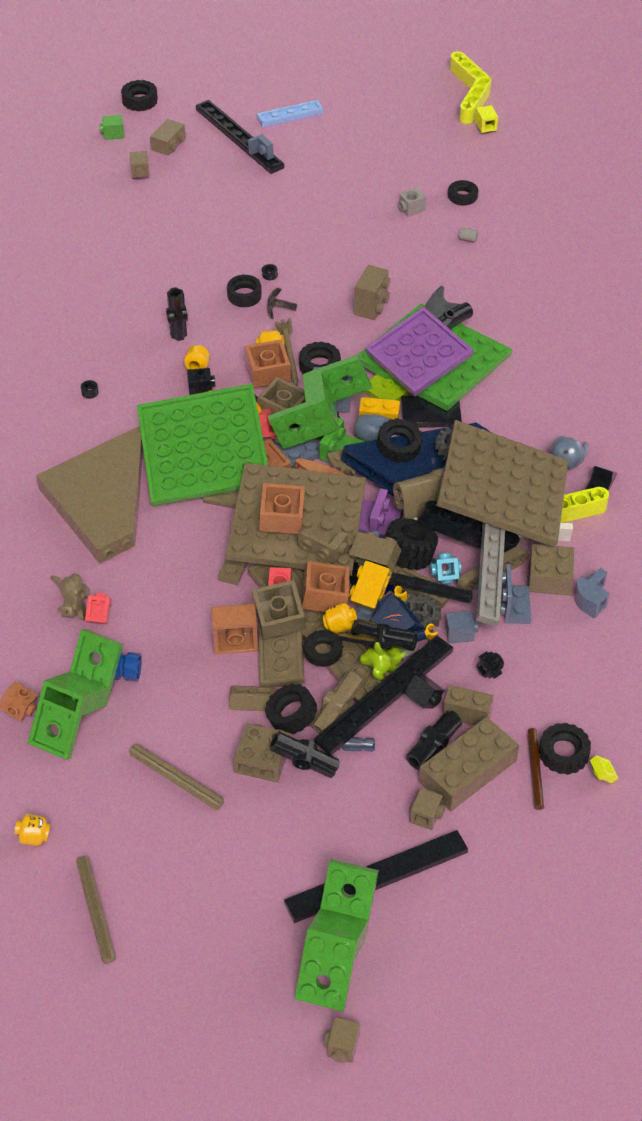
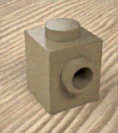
(139, 164)
(427, 809)
(342, 1040)

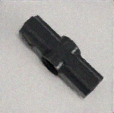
(177, 314)
(434, 739)
(304, 754)

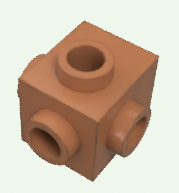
(18, 701)

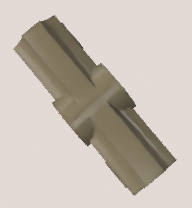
(337, 701)

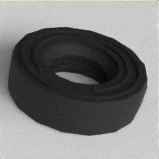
(463, 185)
(325, 659)

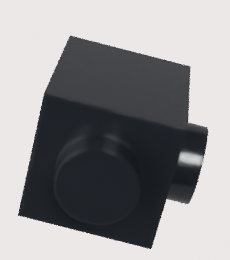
(200, 380)
(424, 691)

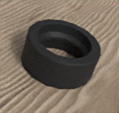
(247, 299)

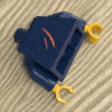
(396, 613)

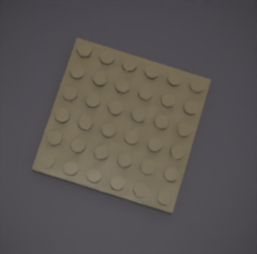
(503, 483)
(330, 506)

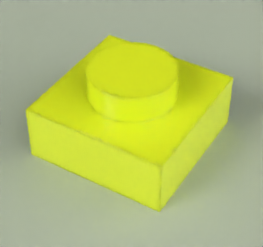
(603, 769)

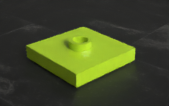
(385, 389)

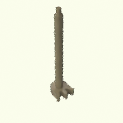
(286, 329)

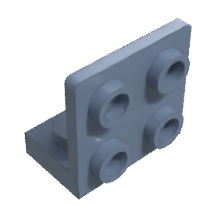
(516, 600)

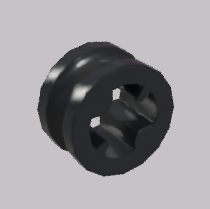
(269, 268)
(89, 394)

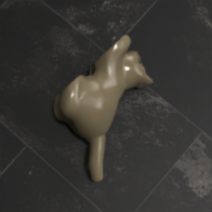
(73, 592)

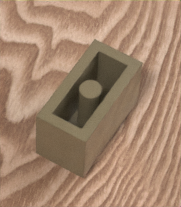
(167, 137)
(374, 549)
(468, 704)

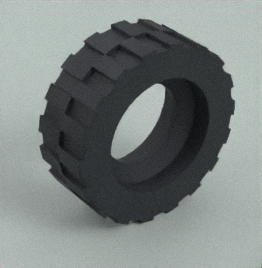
(141, 103)
(317, 350)
(397, 453)
(282, 698)
(560, 763)

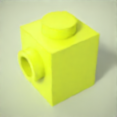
(486, 119)

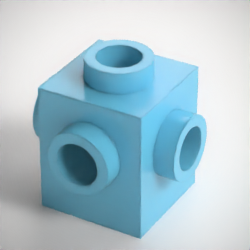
(452, 571)

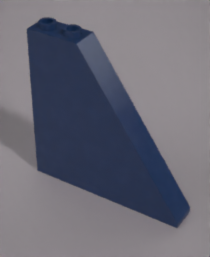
(371, 464)

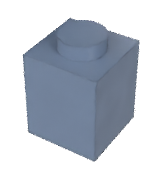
(460, 627)

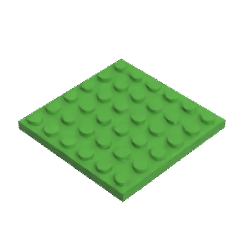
(463, 378)
(200, 443)

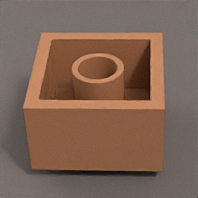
(266, 362)
(281, 508)
(324, 586)
(234, 629)

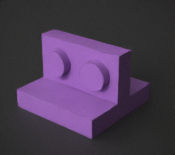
(378, 514)

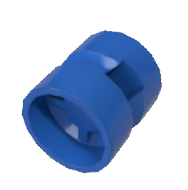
(129, 667)

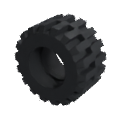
(415, 542)

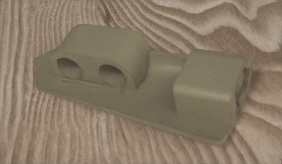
(415, 492)

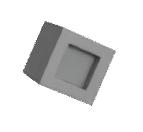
(412, 202)

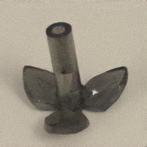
(272, 301)

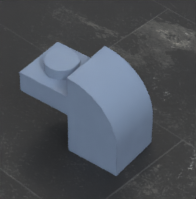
(590, 595)

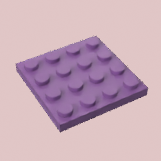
(419, 351)

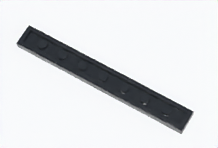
(236, 134)
(382, 695)
(390, 871)

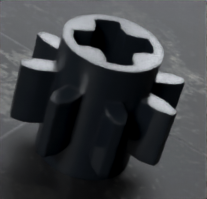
(490, 665)

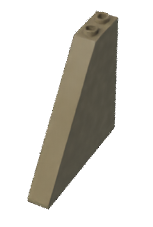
(99, 494)

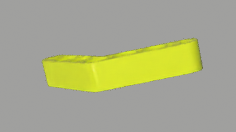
(474, 79)
(584, 504)

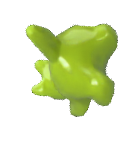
(382, 660)

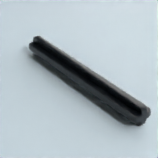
(431, 587)

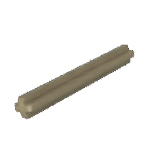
(176, 776)
(95, 910)

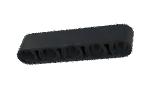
(458, 526)

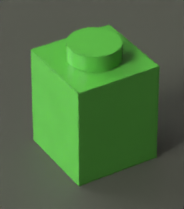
(112, 127)

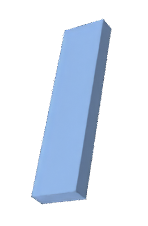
(290, 113)

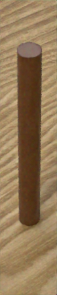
(535, 769)

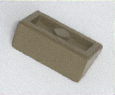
(250, 697)

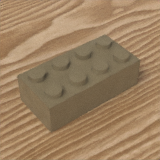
(469, 763)

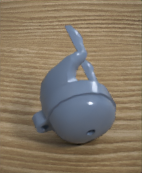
(576, 450)

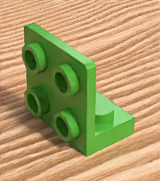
(335, 441)

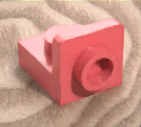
(267, 430)
(98, 608)

